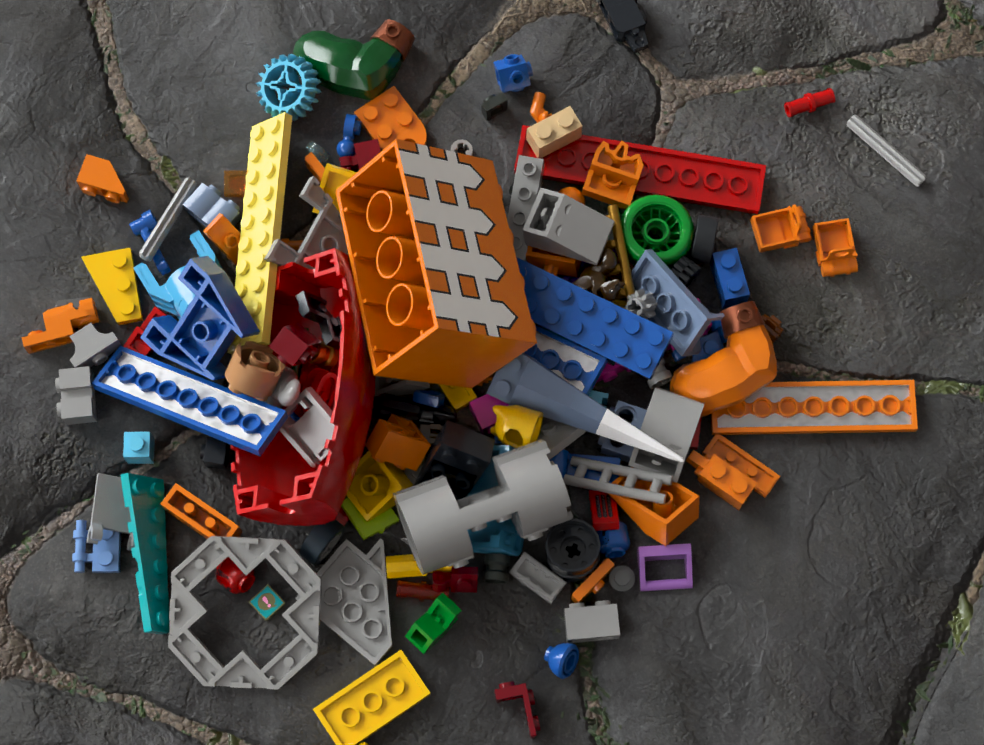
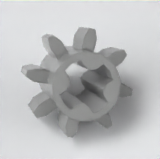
(642, 304)

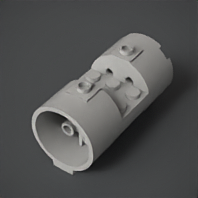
(527, 493)

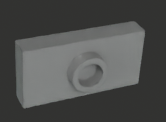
(537, 578)

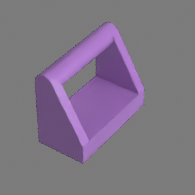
(662, 552)

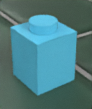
(139, 447)

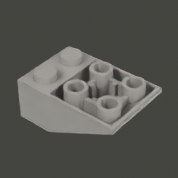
(567, 227)
(672, 422)

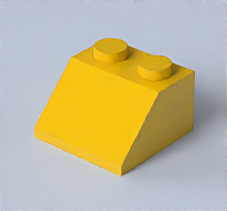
(374, 486)

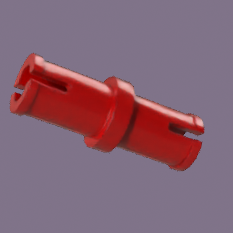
(809, 102)

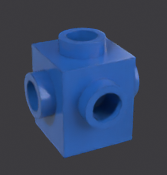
(513, 73)

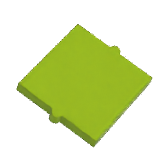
(369, 528)

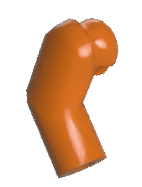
(537, 110)

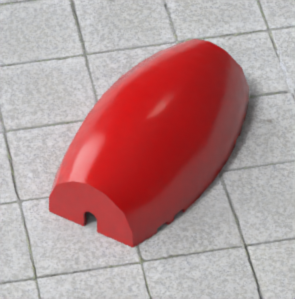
(281, 483)

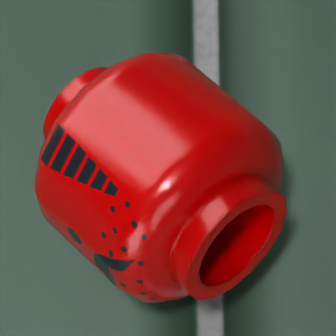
(233, 578)

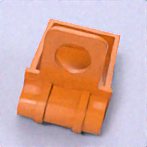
(780, 228)
(835, 247)

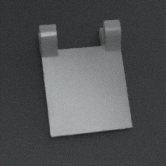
(109, 510)

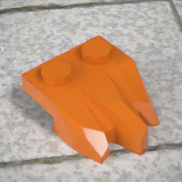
(613, 175)

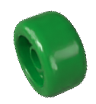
(662, 217)

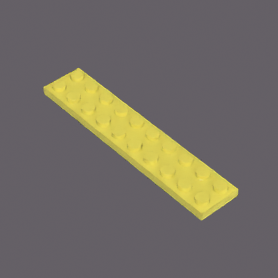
(262, 222)

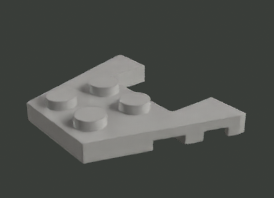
(323, 235)

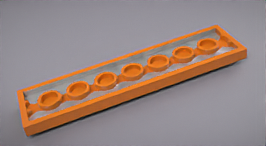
(822, 408)

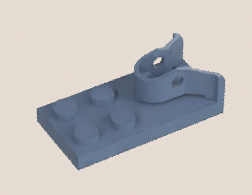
(676, 307)

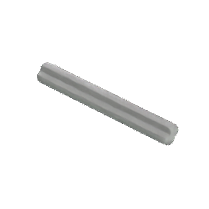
(886, 150)
(167, 220)

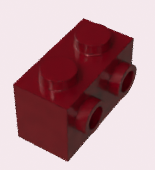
(295, 345)

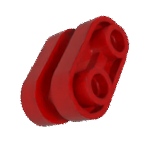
(321, 381)

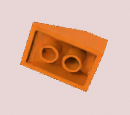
(658, 520)

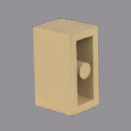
(554, 132)

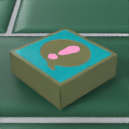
(267, 602)

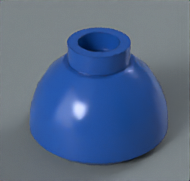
(562, 659)

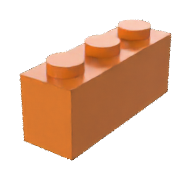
(198, 514)

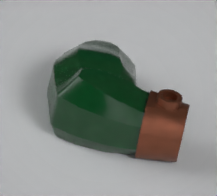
(356, 67)

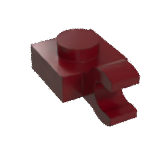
(459, 580)

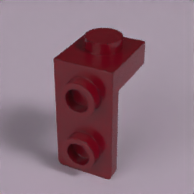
(510, 691)

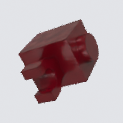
(364, 153)

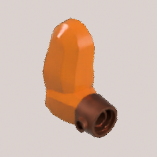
(733, 371)

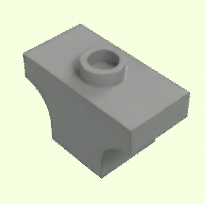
(92, 346)

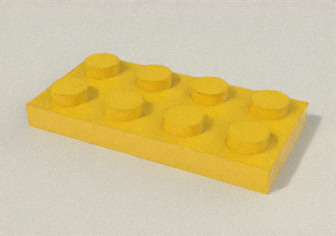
(372, 701)

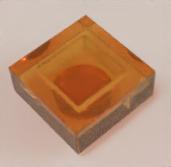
(234, 183)

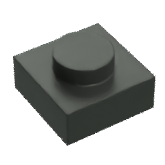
(494, 105)

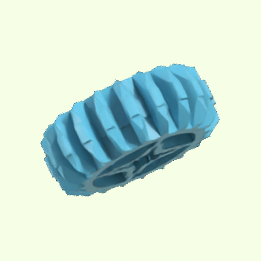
(287, 68)

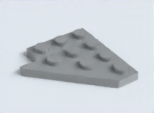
(357, 599)

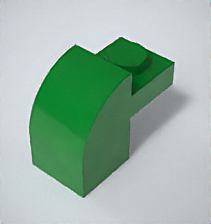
(434, 623)

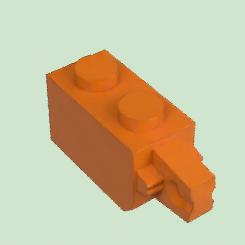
(722, 478)

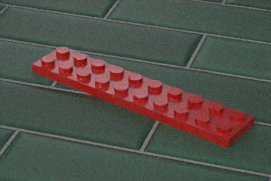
(665, 172)

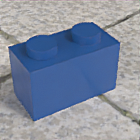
(729, 278)

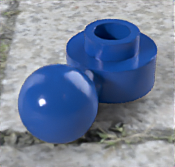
(351, 128)

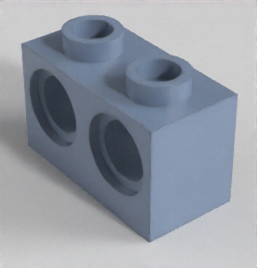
(637, 415)

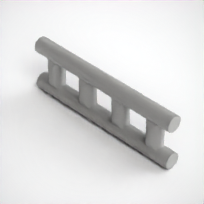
(628, 489)

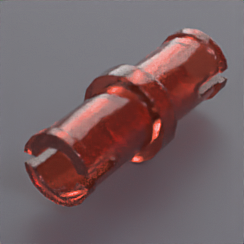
(418, 590)

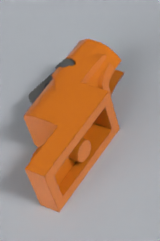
(61, 324)

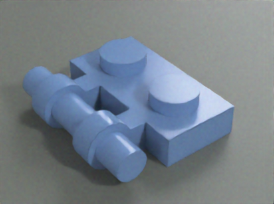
(105, 554)

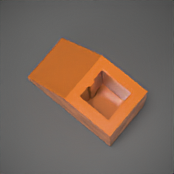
(100, 178)

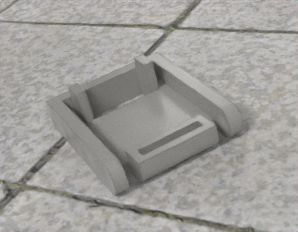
(312, 429)

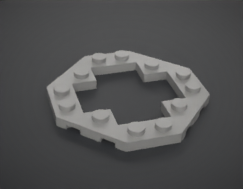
(187, 609)

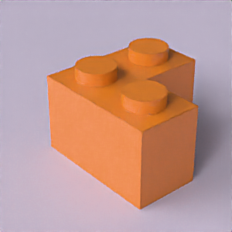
(398, 443)

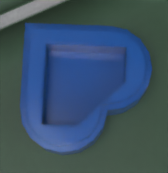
(429, 398)

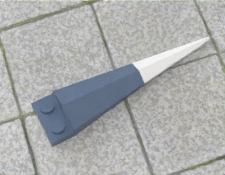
(538, 388)

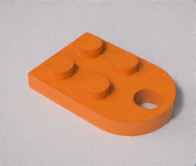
(391, 118)

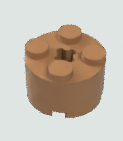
(254, 370)

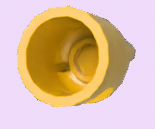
(516, 425)

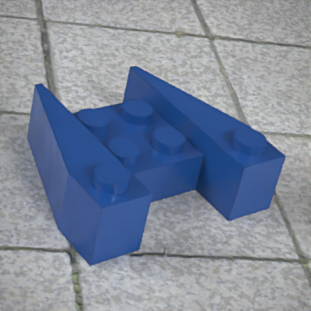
(207, 324)

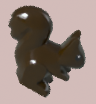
(594, 277)

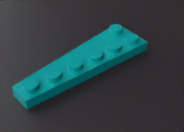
(147, 523)

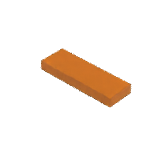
(744, 463)

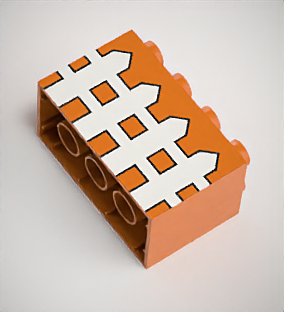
(434, 266)

